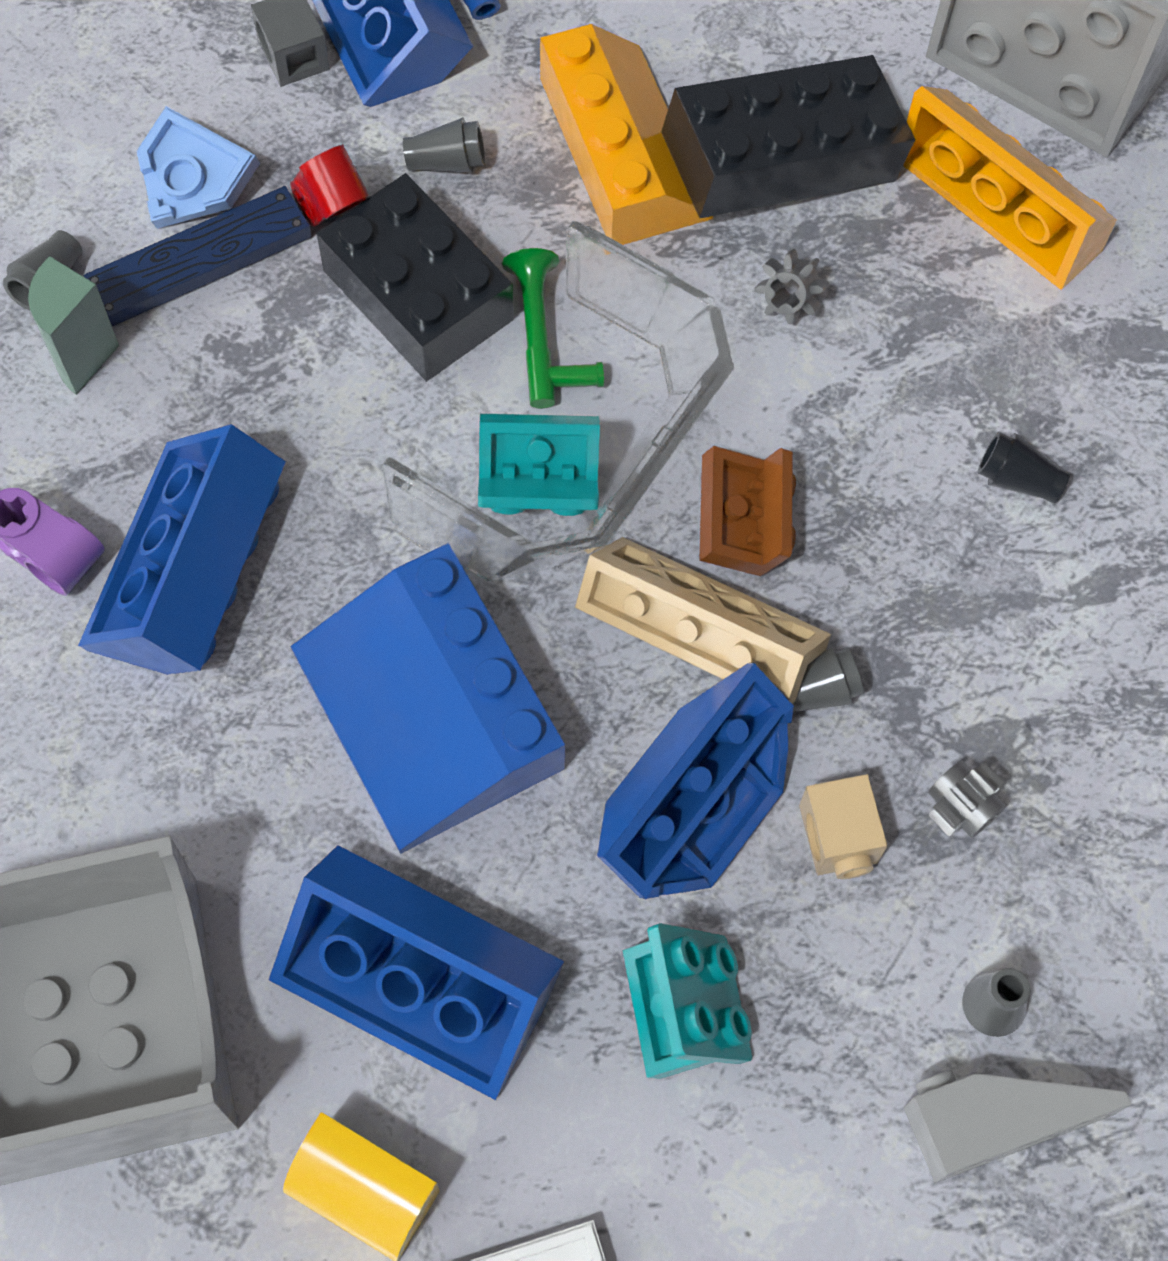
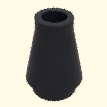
(1021, 468)

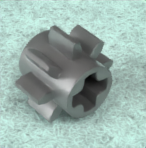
(779, 298)
(966, 799)

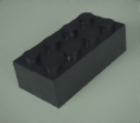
(786, 135)

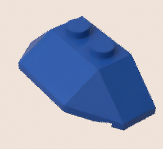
(699, 788)

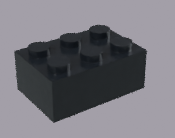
(416, 276)

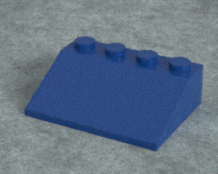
(429, 699)

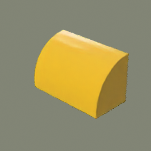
(359, 1187)

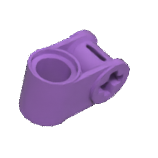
(45, 541)

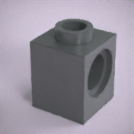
(290, 39)

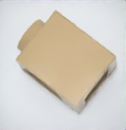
(843, 827)

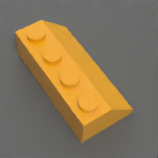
(613, 130)
(1004, 187)

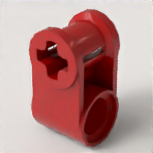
(328, 186)

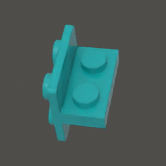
(538, 463)
(686, 1001)

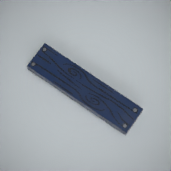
(199, 255)

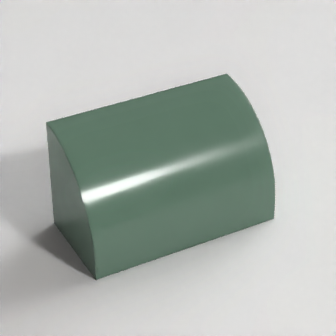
(71, 322)

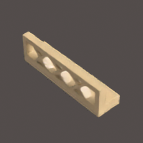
(696, 616)

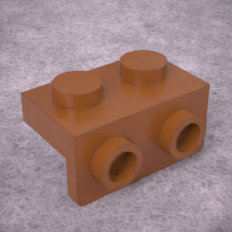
(746, 510)

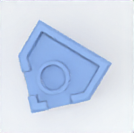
(190, 170)

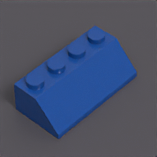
(394, 44)
(185, 552)
(414, 970)

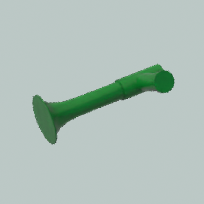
(531, 270)

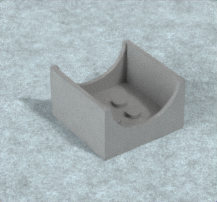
(1061, 61)
(106, 1012)

